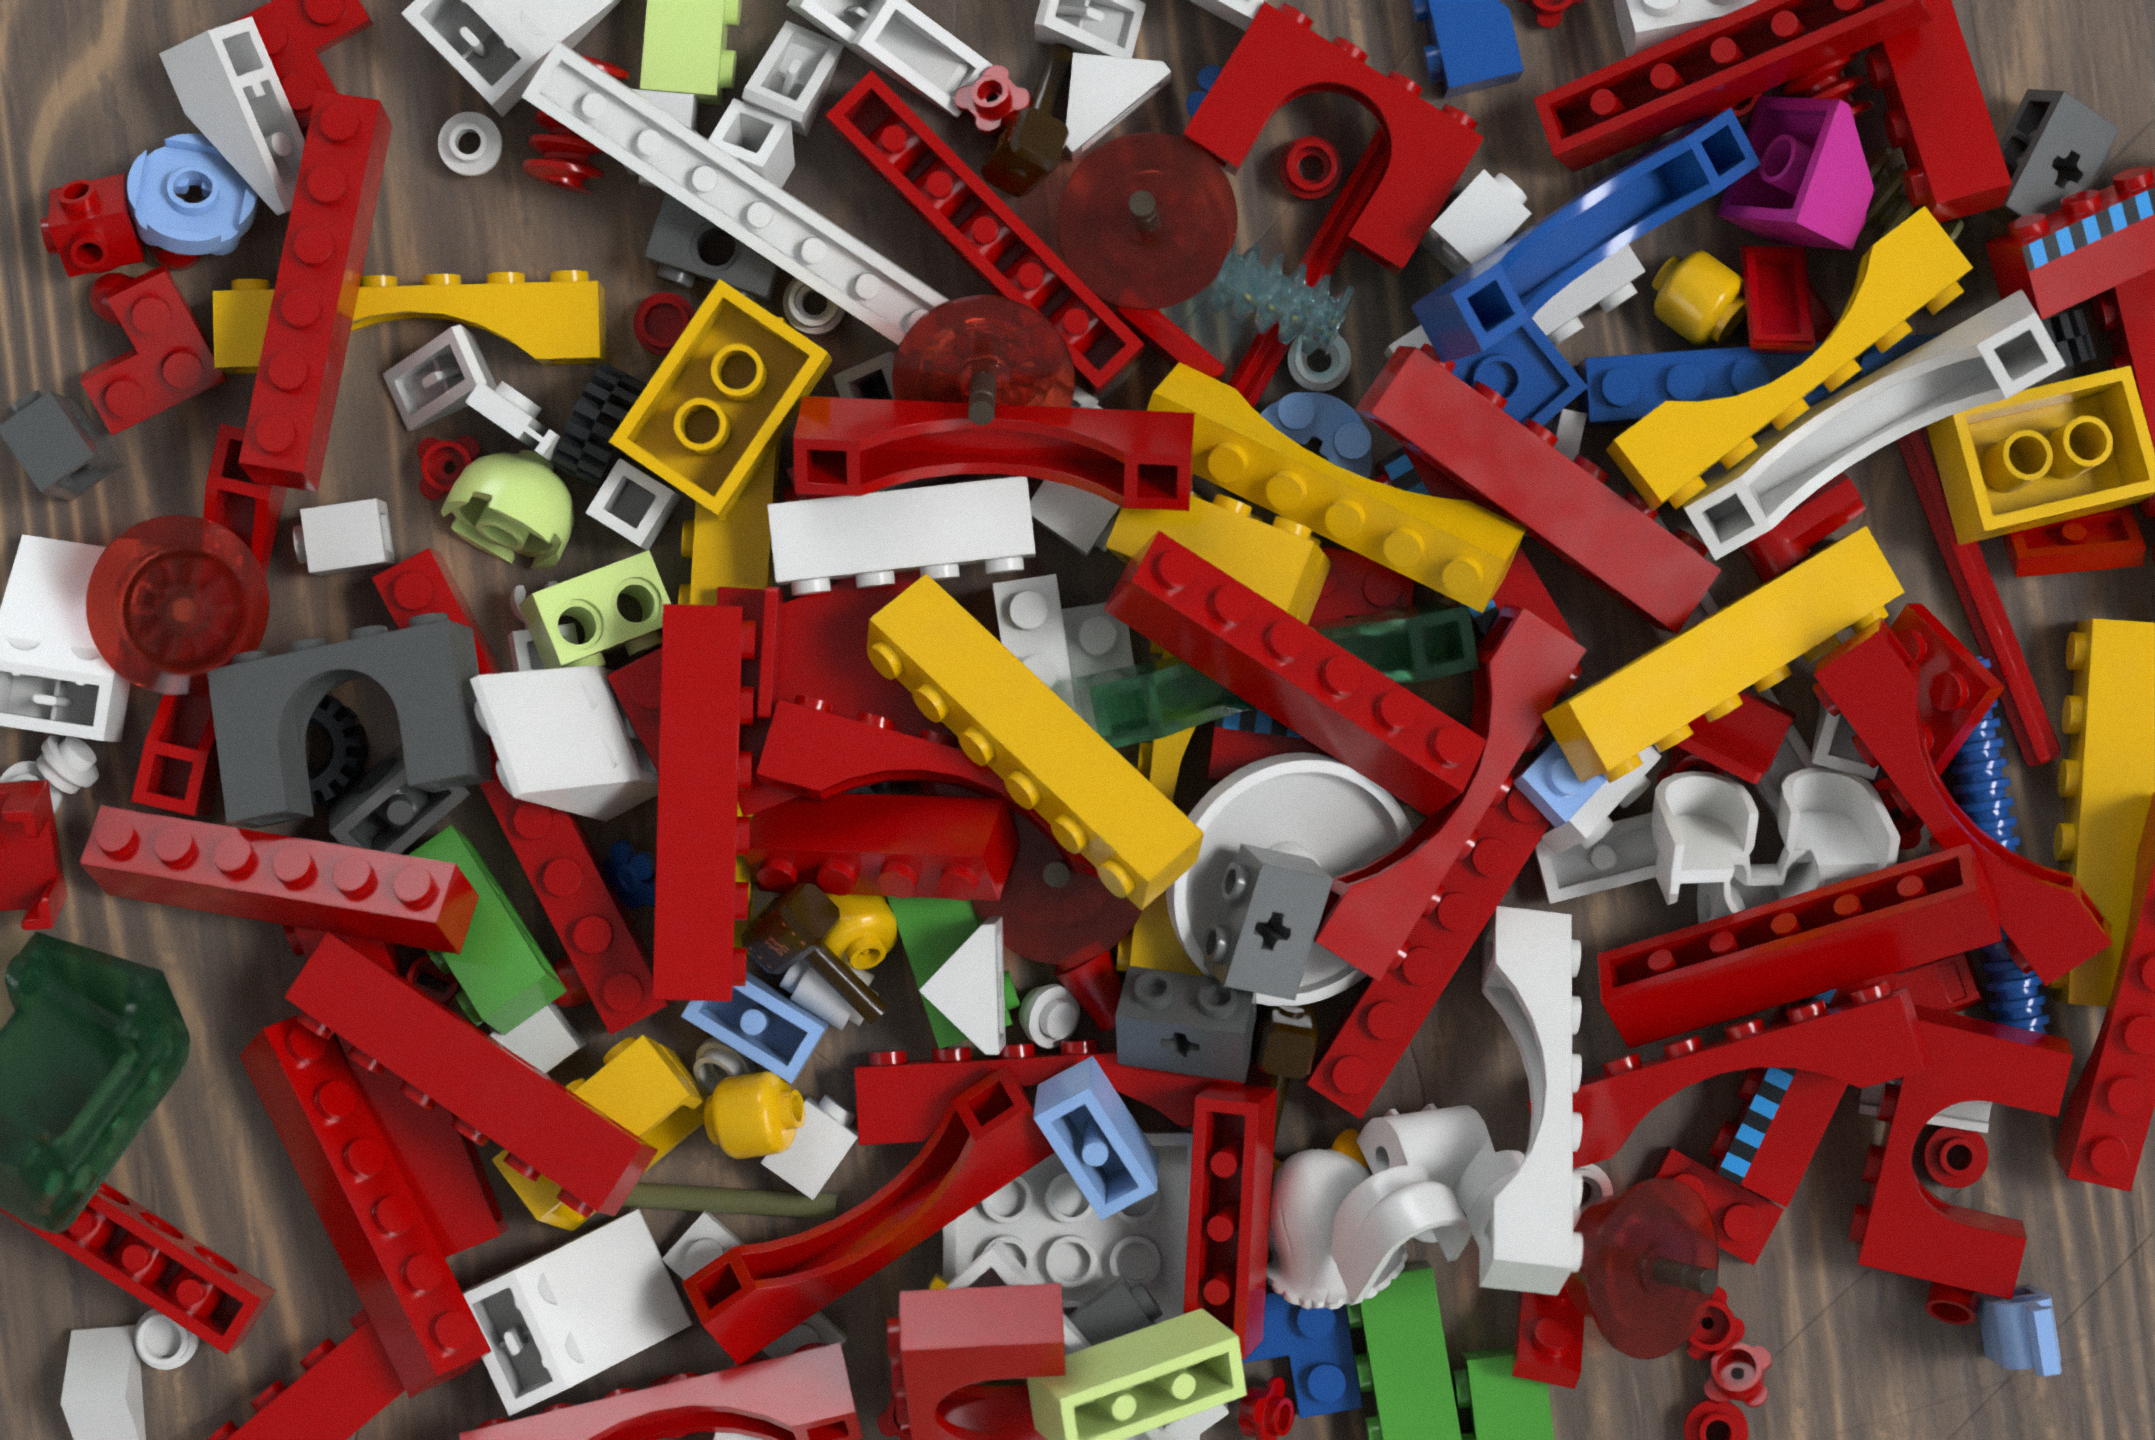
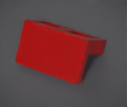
(763, 672)
(1743, 739)

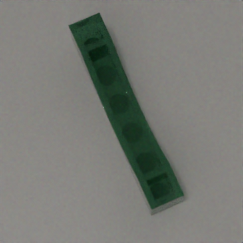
(1171, 696)

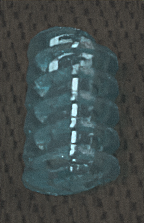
(1280, 299)

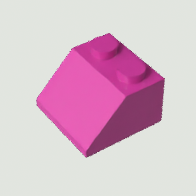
(1809, 178)

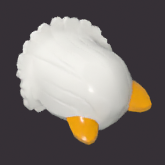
(1302, 1209)

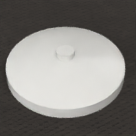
(1295, 807)

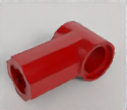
(1804, 526)

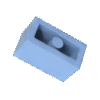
(762, 1026)
(1096, 1138)

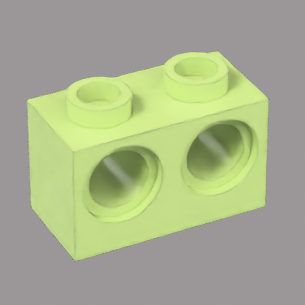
(593, 603)

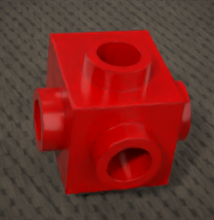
(92, 226)

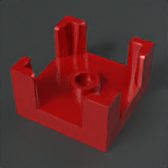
(30, 854)

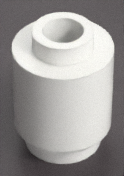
(819, 998)

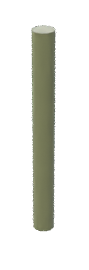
(732, 1201)

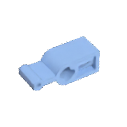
(2021, 1331)

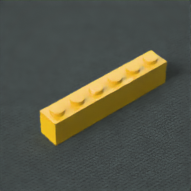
(1723, 655)
(1033, 742)
(2106, 782)

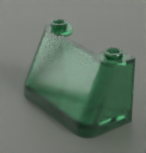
(78, 1073)

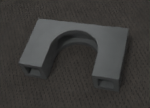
(267, 702)

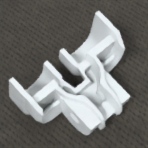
(1709, 826)
(1422, 1178)

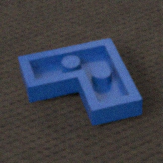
(1317, 1352)

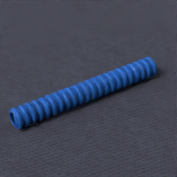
(1986, 803)

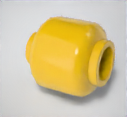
(1699, 298)
(864, 931)
(753, 1114)

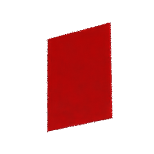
(829, 660)

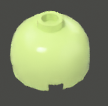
(512, 505)

